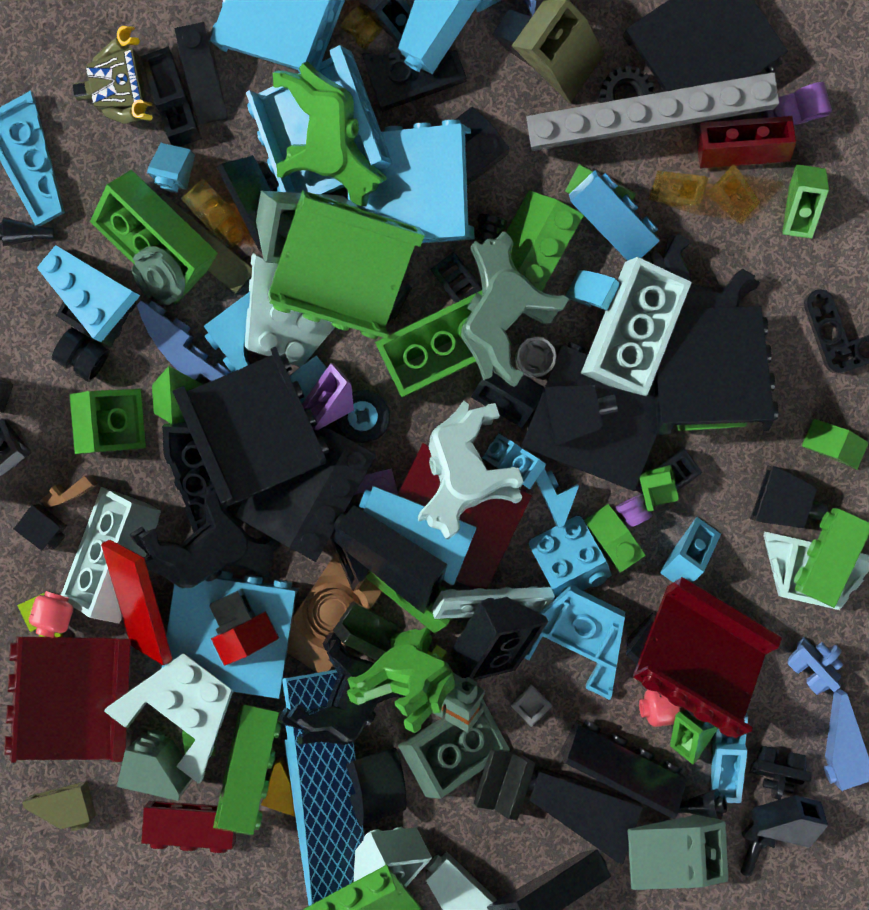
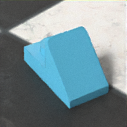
(558, 503)

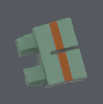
(463, 703)

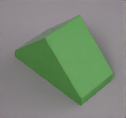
(835, 443)
(690, 735)

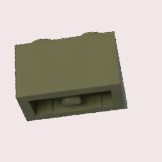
(560, 46)

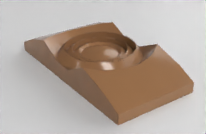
(322, 612)

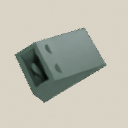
(678, 854)

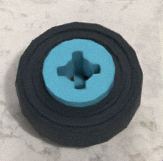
(371, 422)

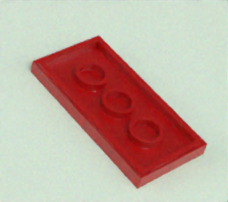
(137, 601)

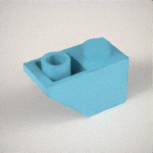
(171, 167)

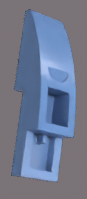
(173, 342)

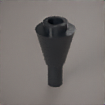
(17, 232)
(708, 805)

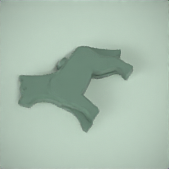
(502, 301)

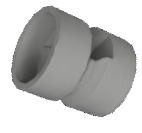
(535, 357)

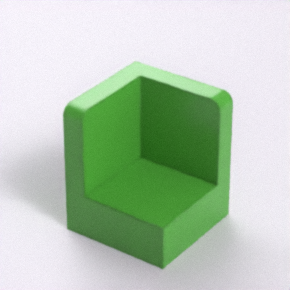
(658, 486)

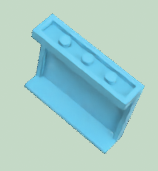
(277, 29)
(285, 123)
(426, 180)
(193, 626)

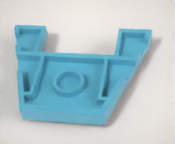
(588, 629)

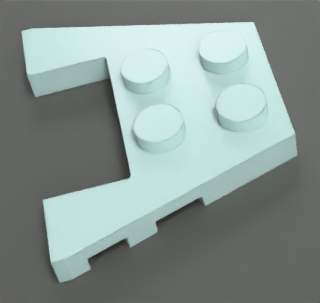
(272, 328)
(186, 697)

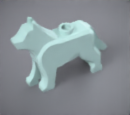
(462, 472)

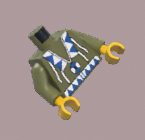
(116, 81)

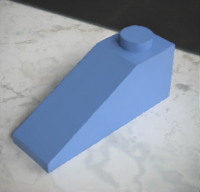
(845, 746)

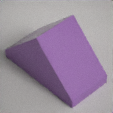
(330, 397)

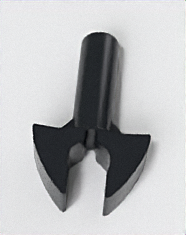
(754, 849)

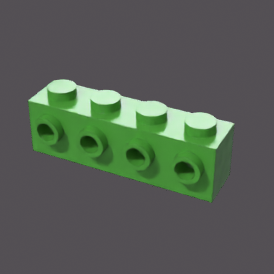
(246, 770)

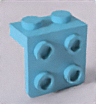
(570, 557)

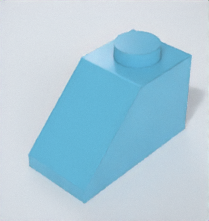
(692, 552)

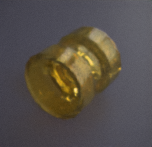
(361, 27)

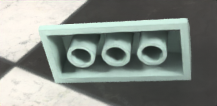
(636, 327)
(89, 579)

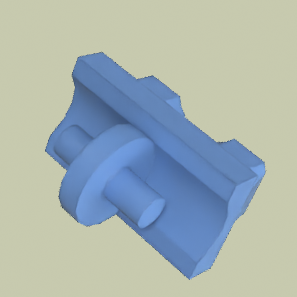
(825, 675)

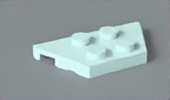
(790, 554)

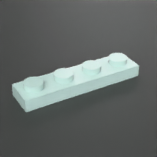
(465, 602)

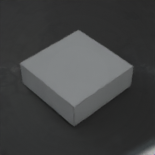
(531, 705)

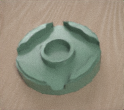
(167, 275)

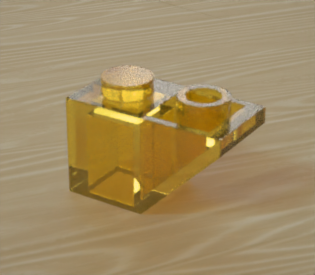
(215, 214)

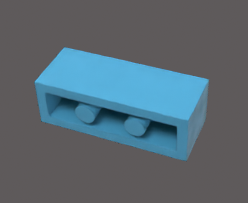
(614, 216)

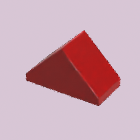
(245, 638)

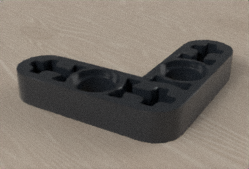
(839, 342)

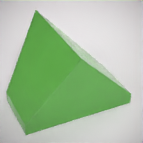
(163, 398)

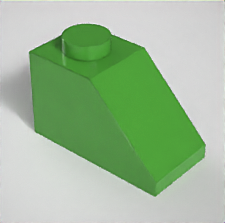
(805, 201)
(614, 538)

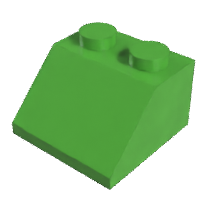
(107, 420)

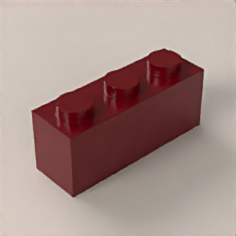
(746, 142)
(184, 826)

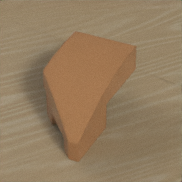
(59, 496)

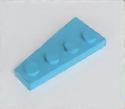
(28, 159)
(87, 292)

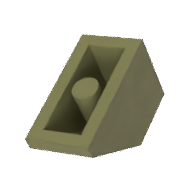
(63, 806)

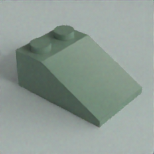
(448, 756)

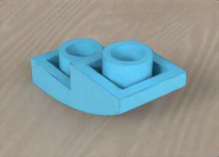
(593, 289)
(506, 454)

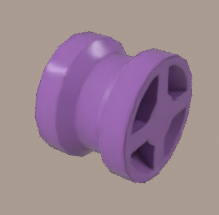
(634, 511)

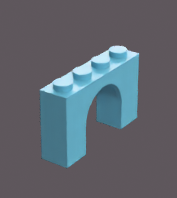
(228, 334)

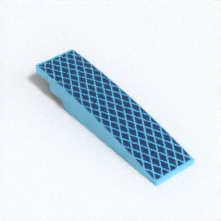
(321, 794)

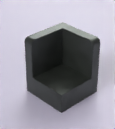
(231, 611)

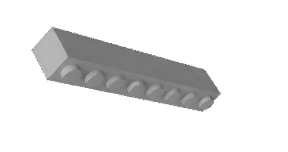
(653, 111)

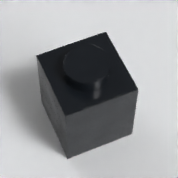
(41, 528)

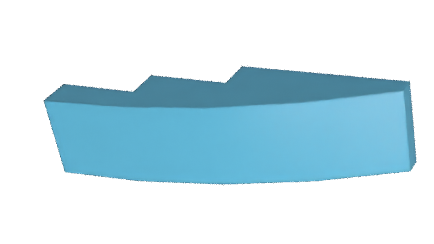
(729, 765)

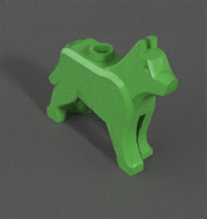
(329, 136)
(408, 672)

